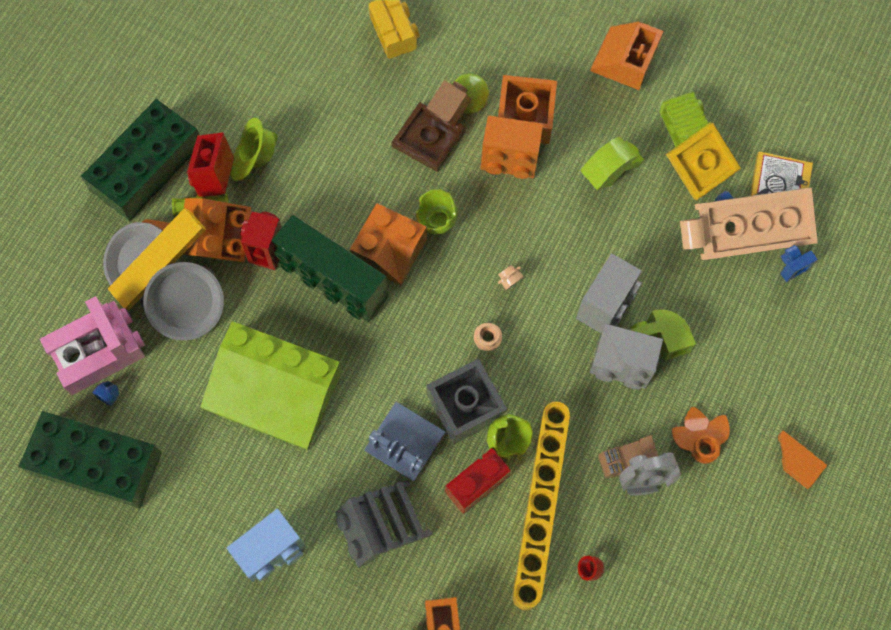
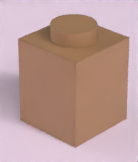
(449, 102)

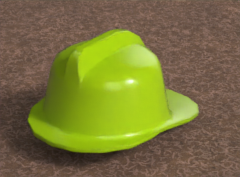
(253, 150)

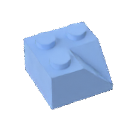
(267, 545)

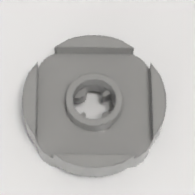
(647, 473)

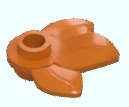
(699, 432)

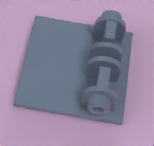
(404, 441)

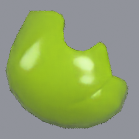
(476, 90)
(437, 211)
(509, 435)

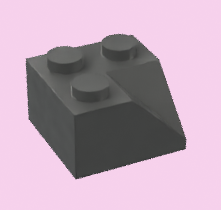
(465, 401)

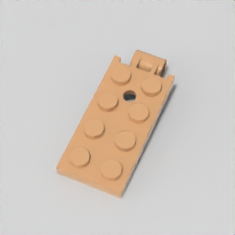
(760, 224)

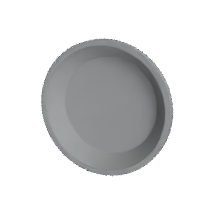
(126, 247)
(183, 301)

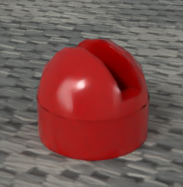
(590, 568)

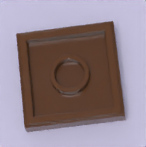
(427, 138)

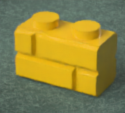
(393, 26)

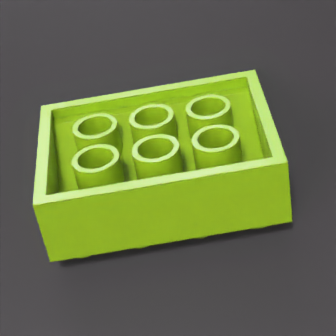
(270, 385)

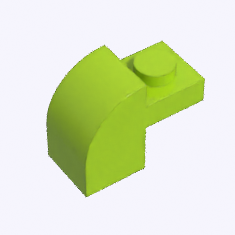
(611, 162)
(672, 329)

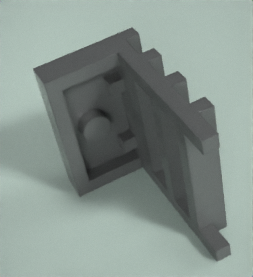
(365, 527)

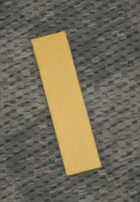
(161, 252)

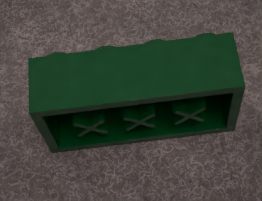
(141, 159)
(330, 268)
(90, 459)

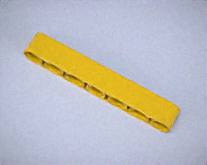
(534, 517)

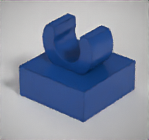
(796, 263)

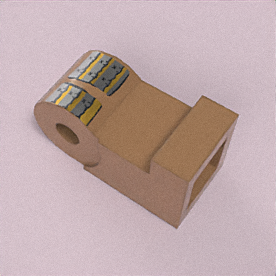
(617, 459)

